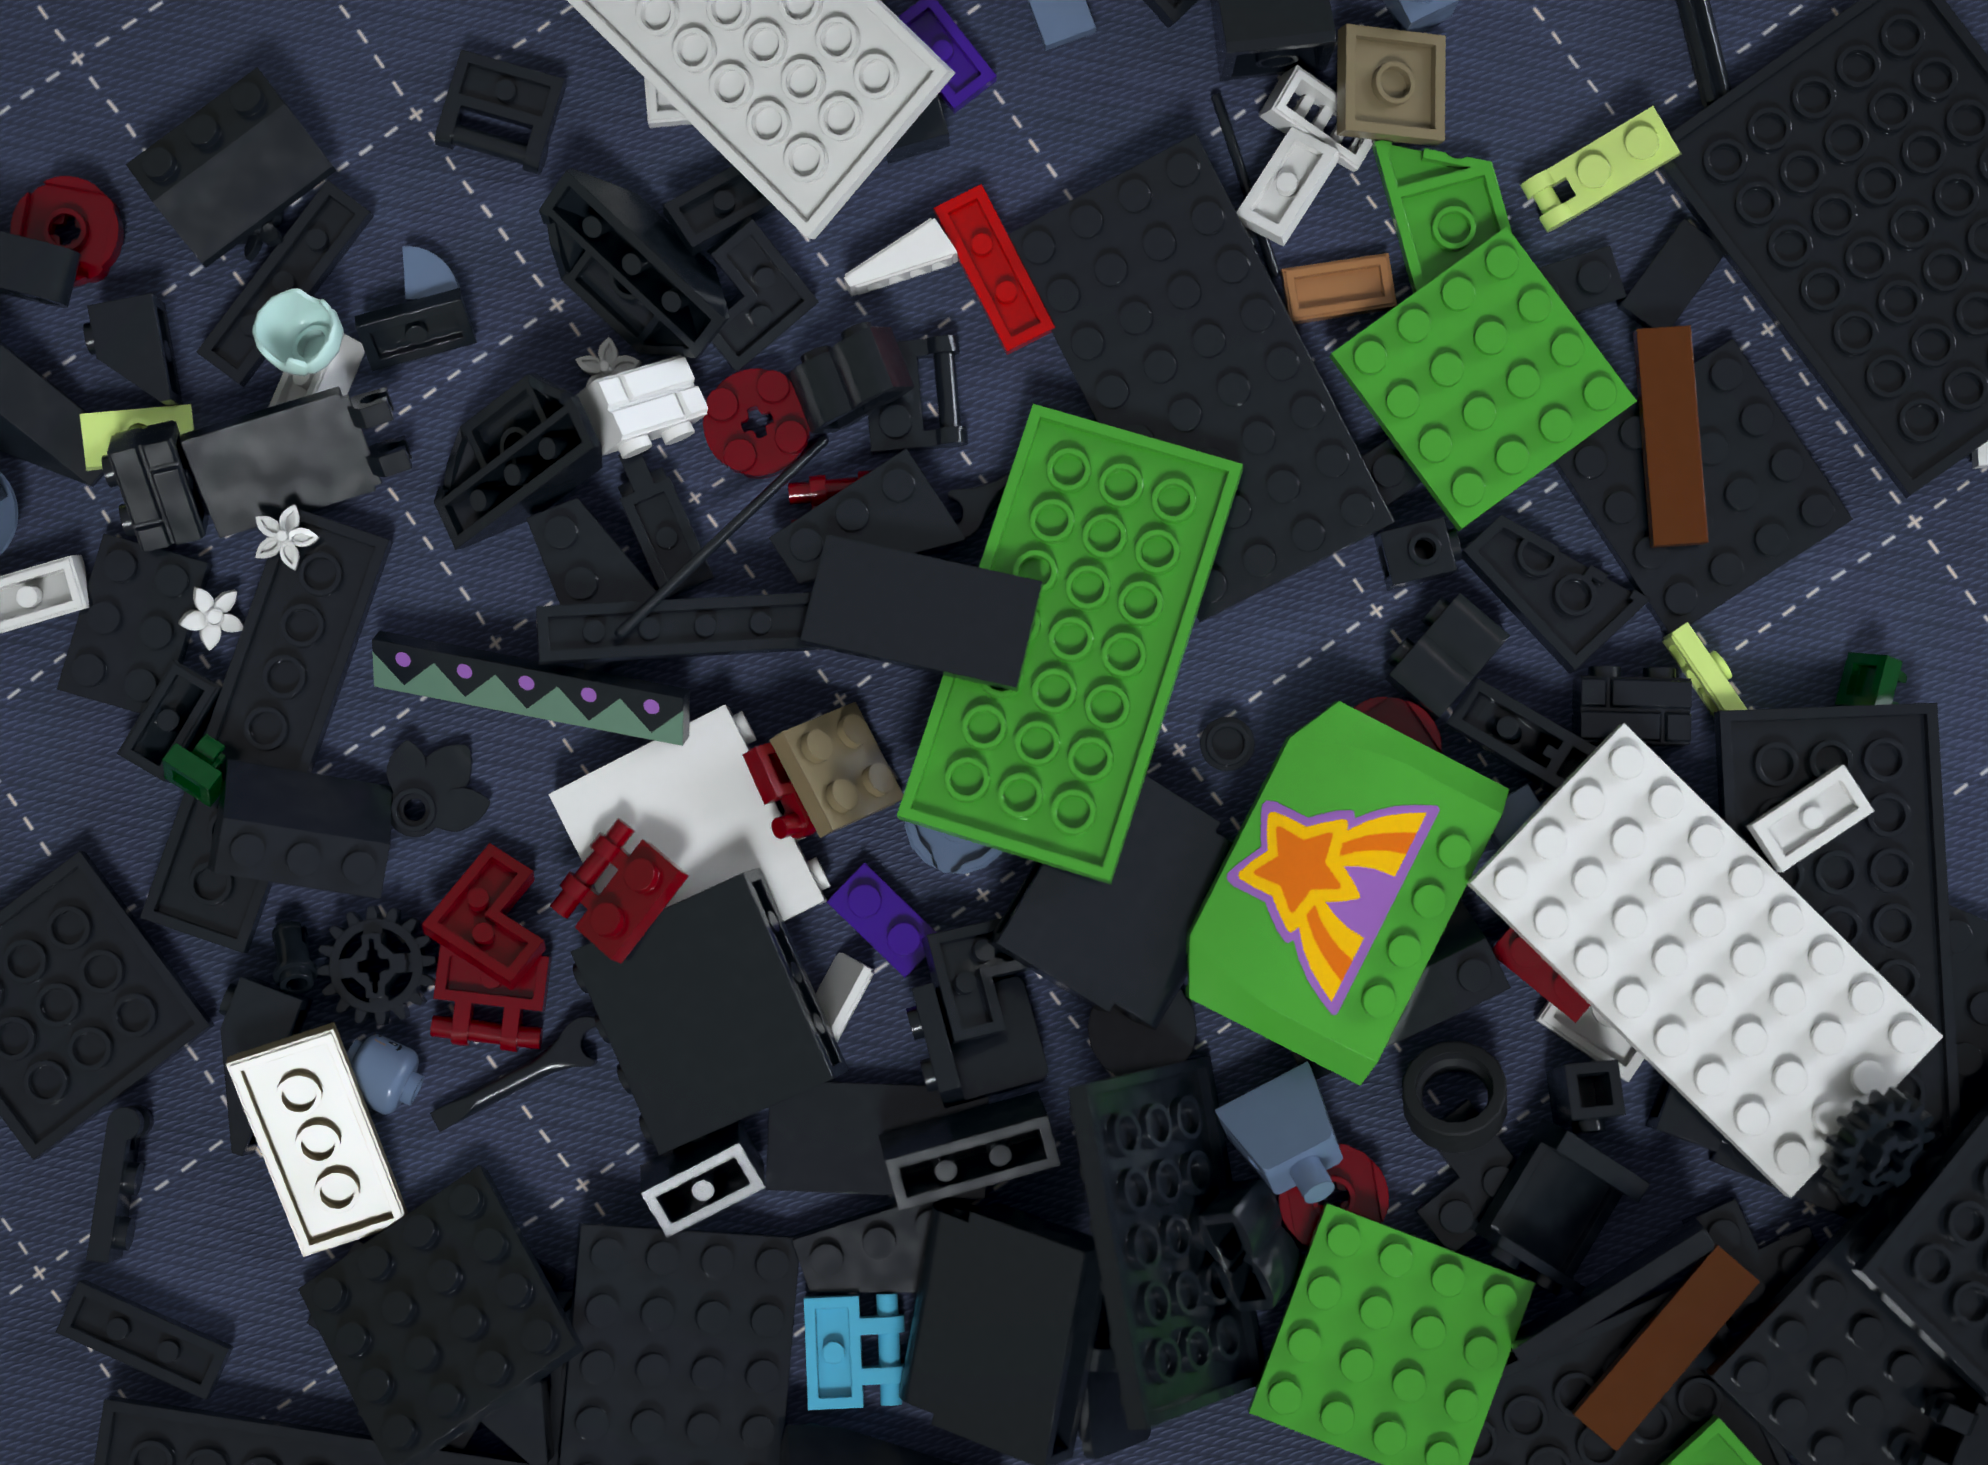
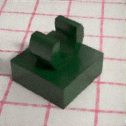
(1869, 680)
(197, 770)

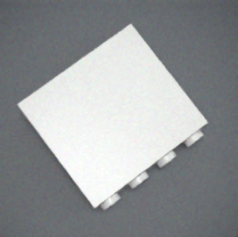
(697, 811)

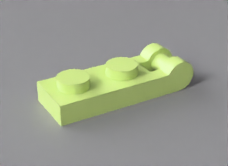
(1602, 168)

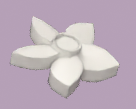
(607, 363)
(284, 537)
(211, 616)

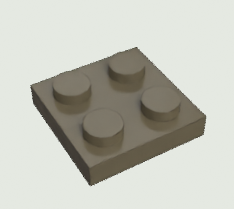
(1391, 85)
(837, 769)

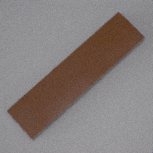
(1670, 436)
(1665, 1347)

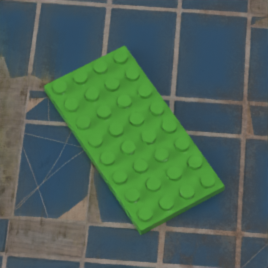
(1124, 557)

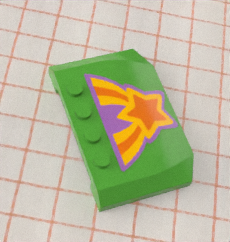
(1339, 888)

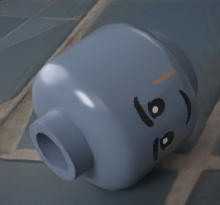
(385, 1073)

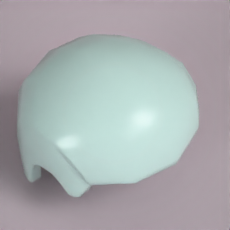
(298, 332)

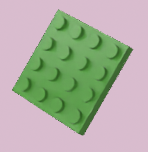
(1482, 378)
(1390, 1344)

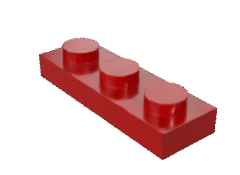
(994, 269)

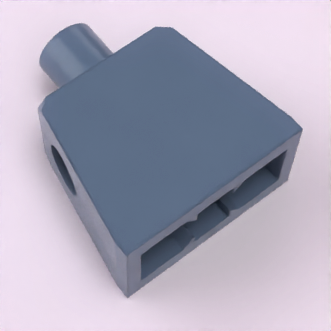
(1285, 1134)

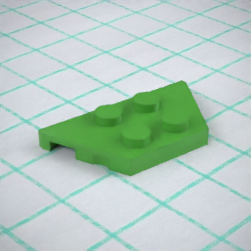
(1438, 206)

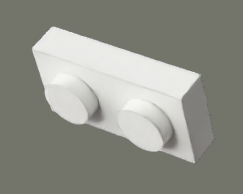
(1287, 186)
(1810, 818)

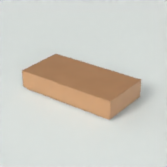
(1338, 288)

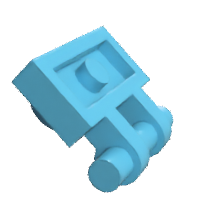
(835, 1350)

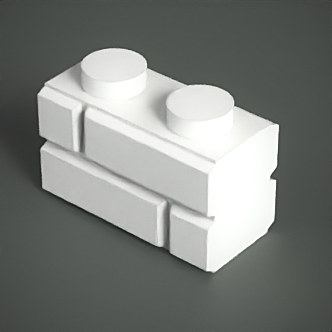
(644, 406)

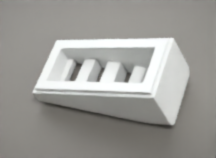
(1311, 92)
(910, 256)

